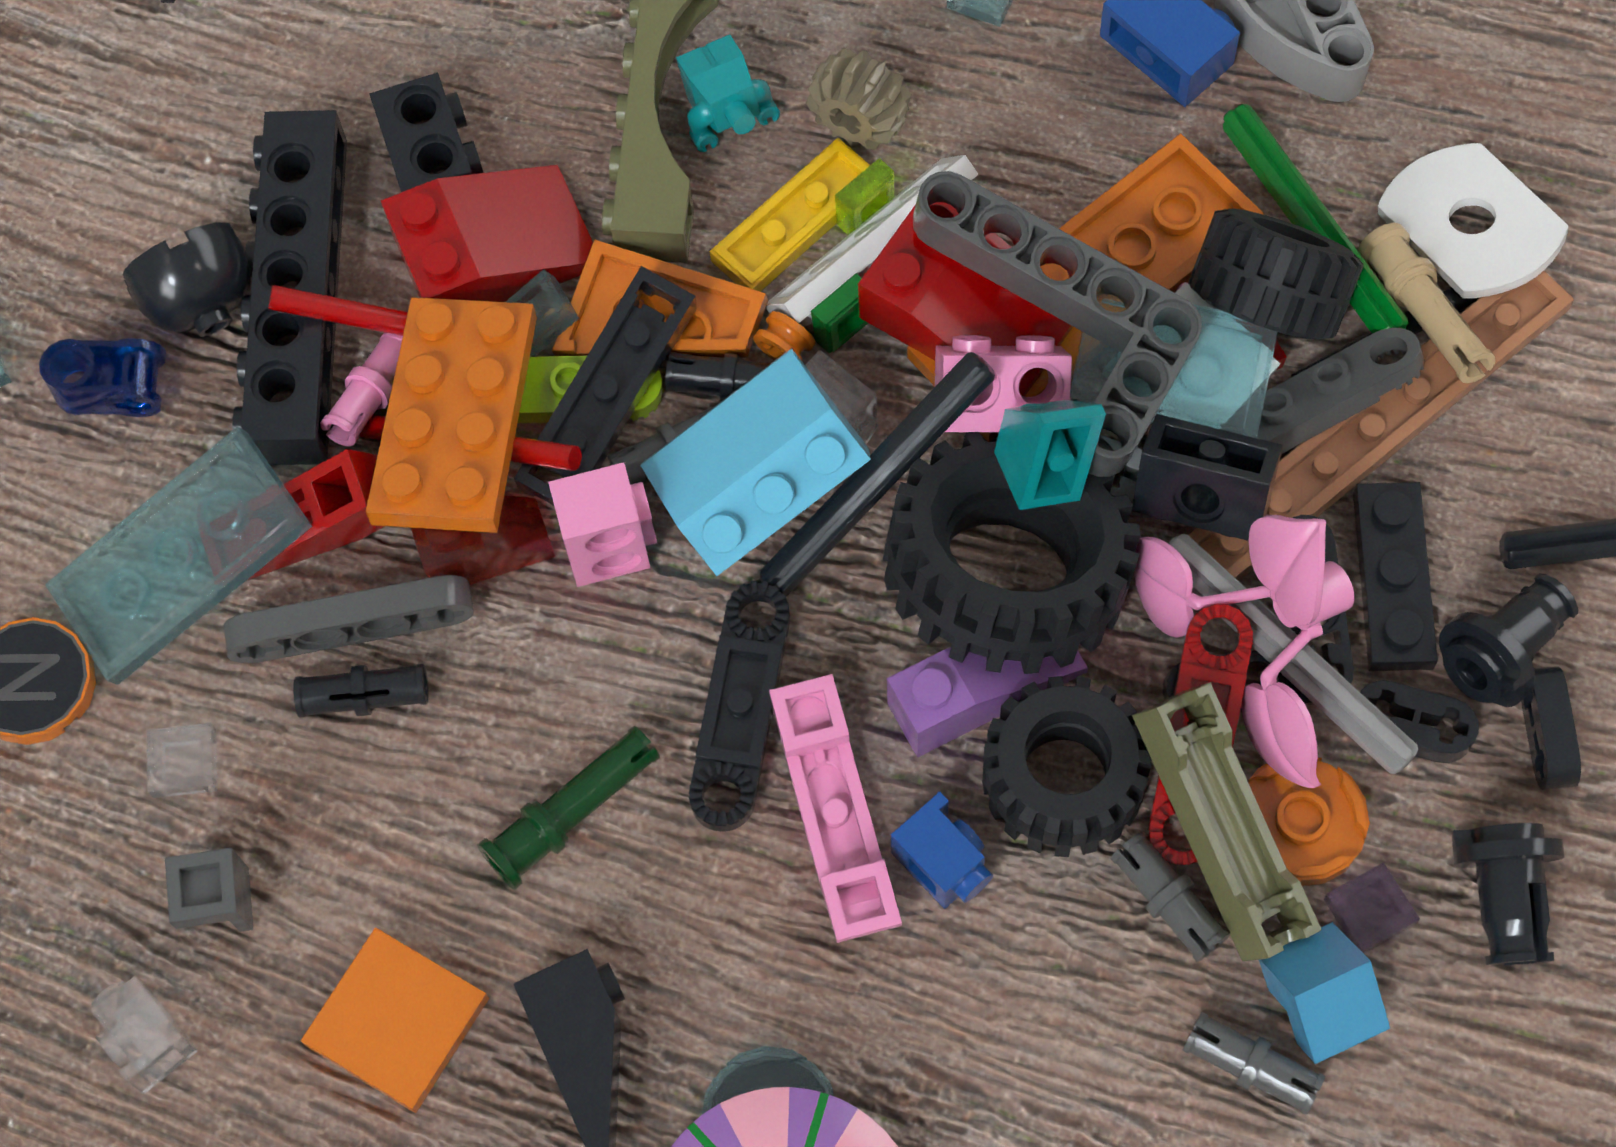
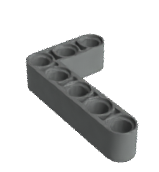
(1069, 300)

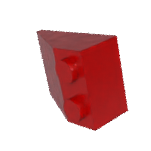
(488, 233)
(932, 298)

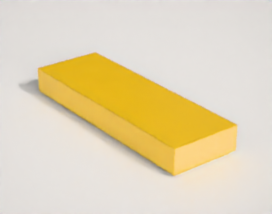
(788, 220)

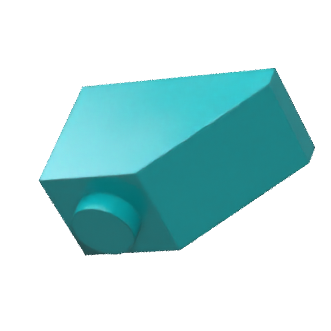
(1048, 450)

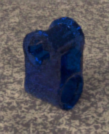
(116, 379)

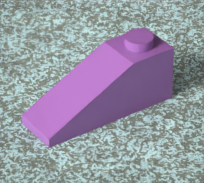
(950, 698)

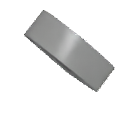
(1304, 46)

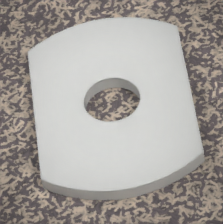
(1481, 264)

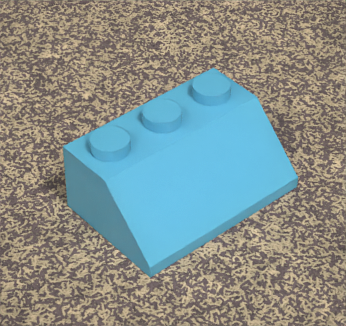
(755, 462)

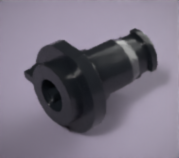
(1495, 653)
(1511, 887)

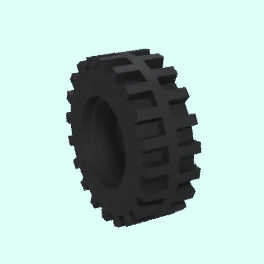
(970, 490)

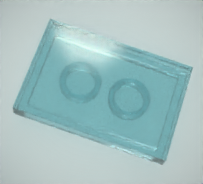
(1218, 384)

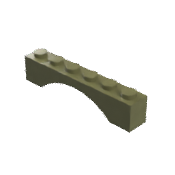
(652, 192)

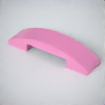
(834, 809)

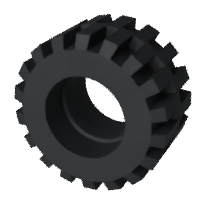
(1275, 274)
(1075, 716)

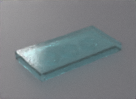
(177, 555)

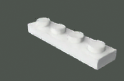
(857, 250)

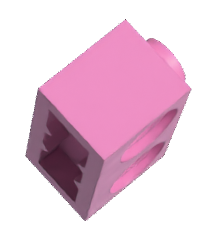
(1008, 366)
(603, 523)

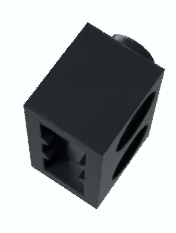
(425, 146)

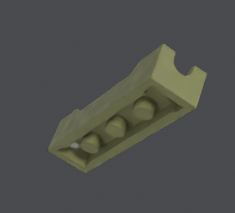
(1225, 823)

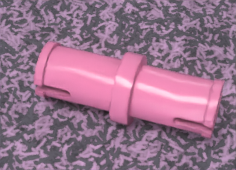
(366, 391)

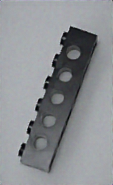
(292, 146)

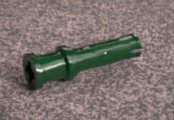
(545, 825)

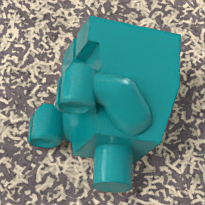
(722, 92)

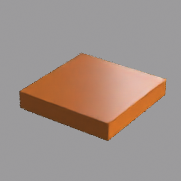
(395, 1020)

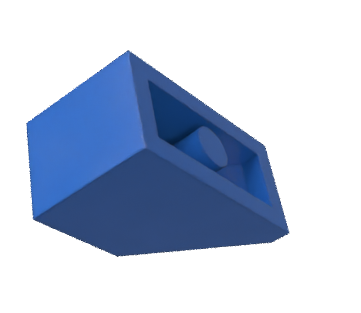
(1172, 42)

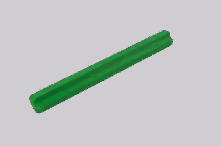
(1306, 210)

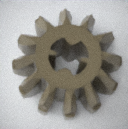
(858, 98)

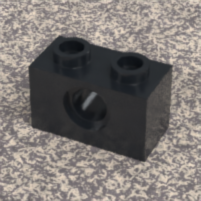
(1205, 477)

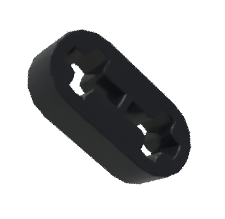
(1428, 709)
(1552, 731)

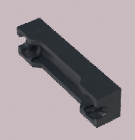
(613, 377)

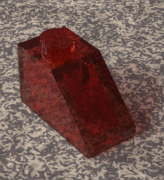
(484, 555)

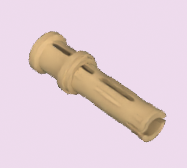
(1413, 285)

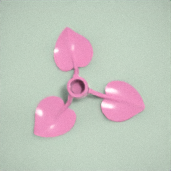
(1304, 592)

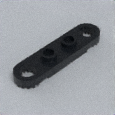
(739, 706)

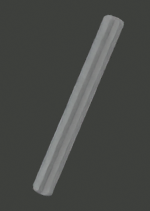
(1307, 669)

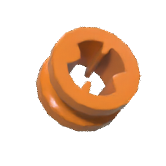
(783, 335)

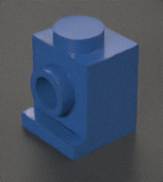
(941, 853)

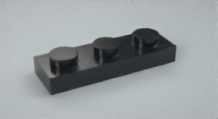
(1394, 577)

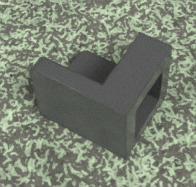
(209, 889)

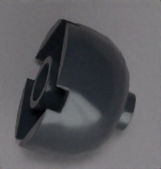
(192, 282)

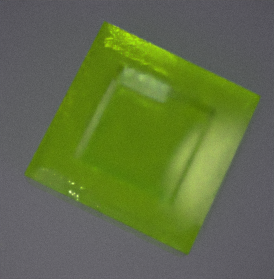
(864, 196)

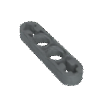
(348, 619)

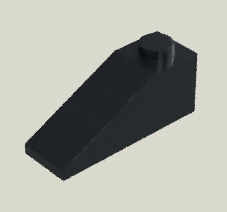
(580, 1038)

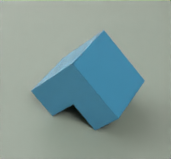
(1326, 992)

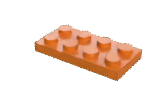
(452, 415)

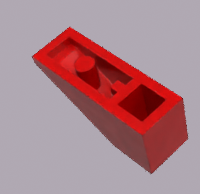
(334, 503)

